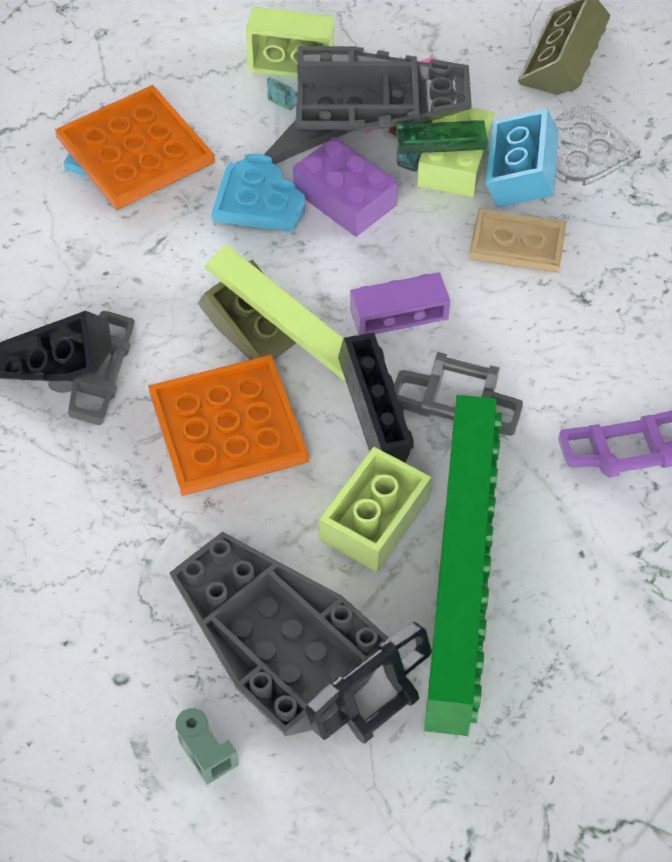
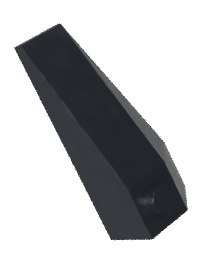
(58, 350)

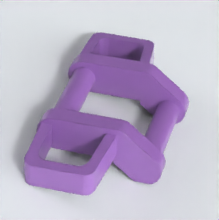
(608, 463)

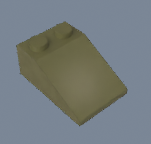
(243, 324)

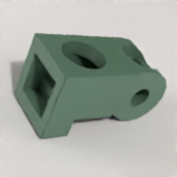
(202, 747)

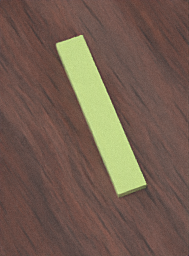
(277, 307)

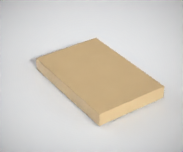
(518, 240)

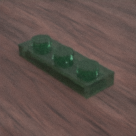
(441, 137)

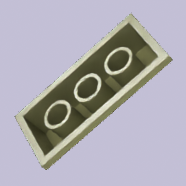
(565, 47)

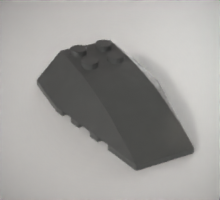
(365, 91)

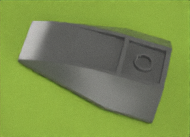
(273, 628)

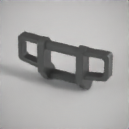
(433, 382)
(95, 386)

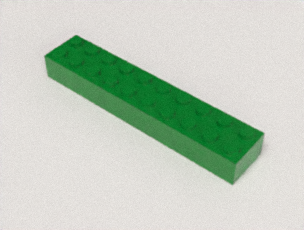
(464, 568)

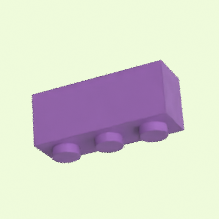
(400, 304)

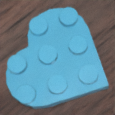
(258, 196)

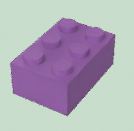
(345, 186)

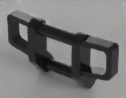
(395, 670)

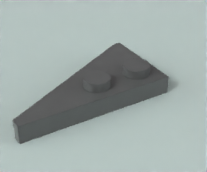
(295, 142)

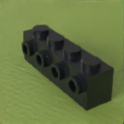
(375, 396)

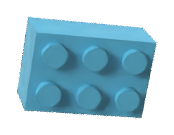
(522, 158)

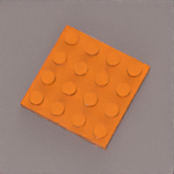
(134, 146)
(227, 425)

